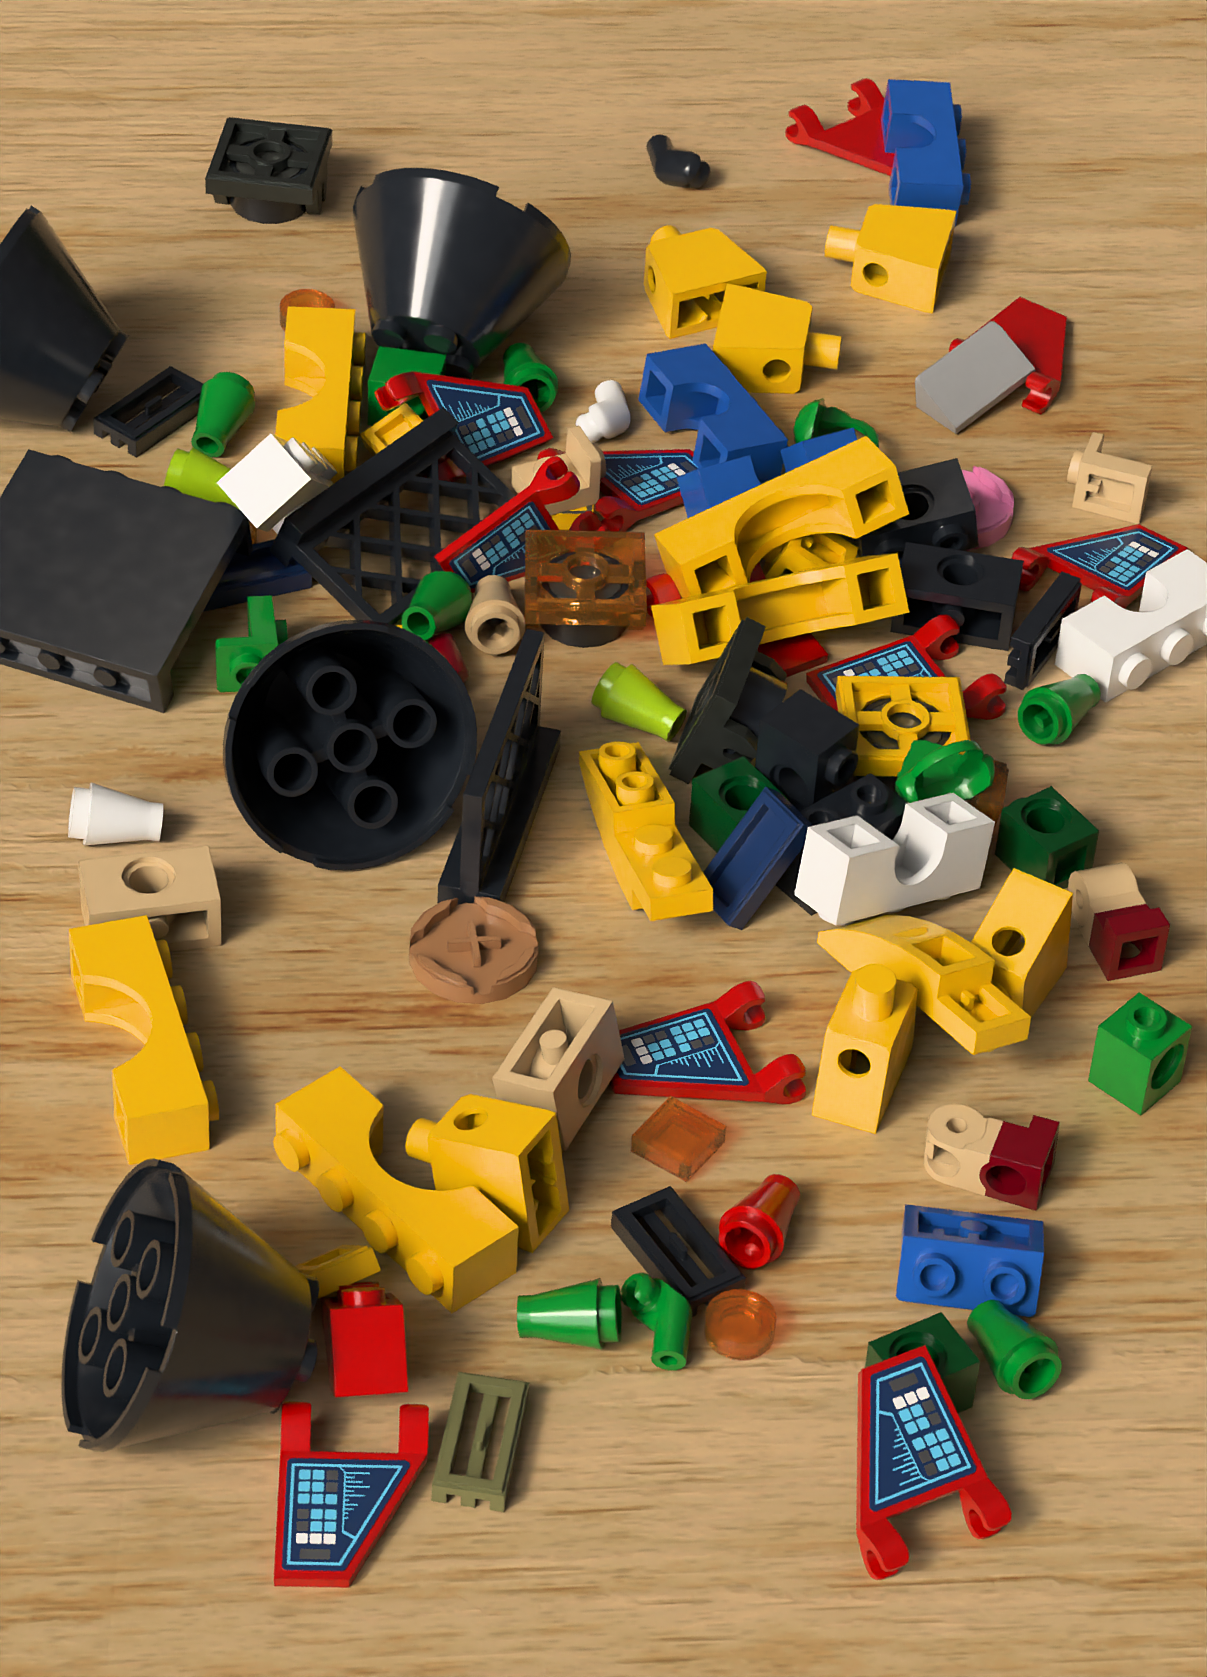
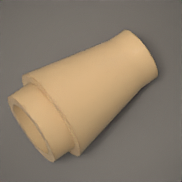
(494, 617)

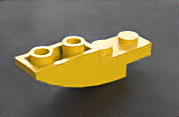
(641, 834)
(946, 970)

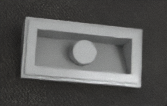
(972, 378)

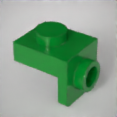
(240, 655)

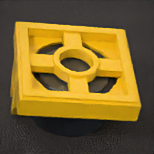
(897, 712)

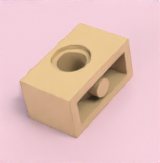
(168, 886)
(563, 1059)

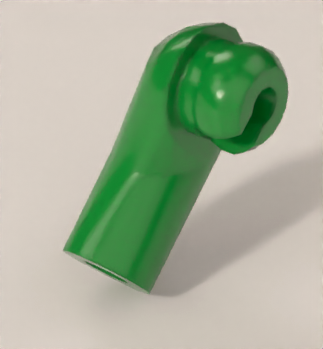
(662, 1312)

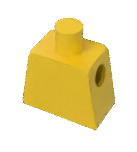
(897, 253)
(690, 274)
(770, 341)
(1043, 918)
(879, 1021)
(505, 1153)

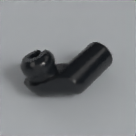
(676, 166)

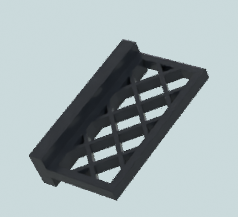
(363, 495)
(503, 785)

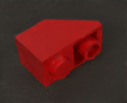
(364, 1341)

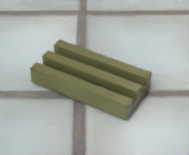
(472, 1485)

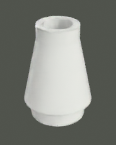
(111, 816)

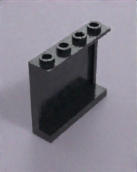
(106, 575)

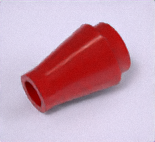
(759, 1223)

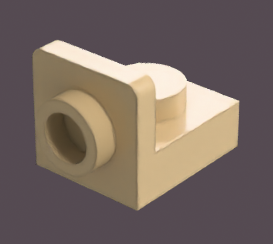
(581, 458)
(1108, 482)

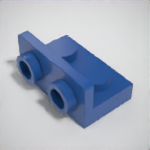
(970, 1259)

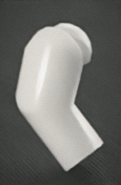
(608, 416)

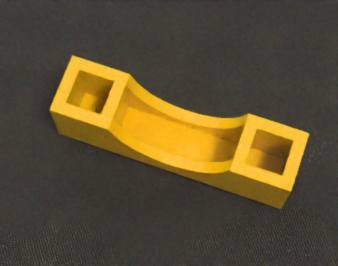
(327, 363)
(836, 493)
(788, 606)
(158, 1092)
(444, 1239)

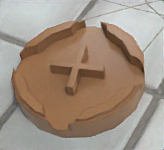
(473, 950)

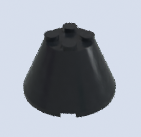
(452, 263)
(52, 329)
(349, 744)
(181, 1318)

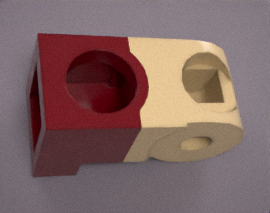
(1115, 913)
(991, 1154)

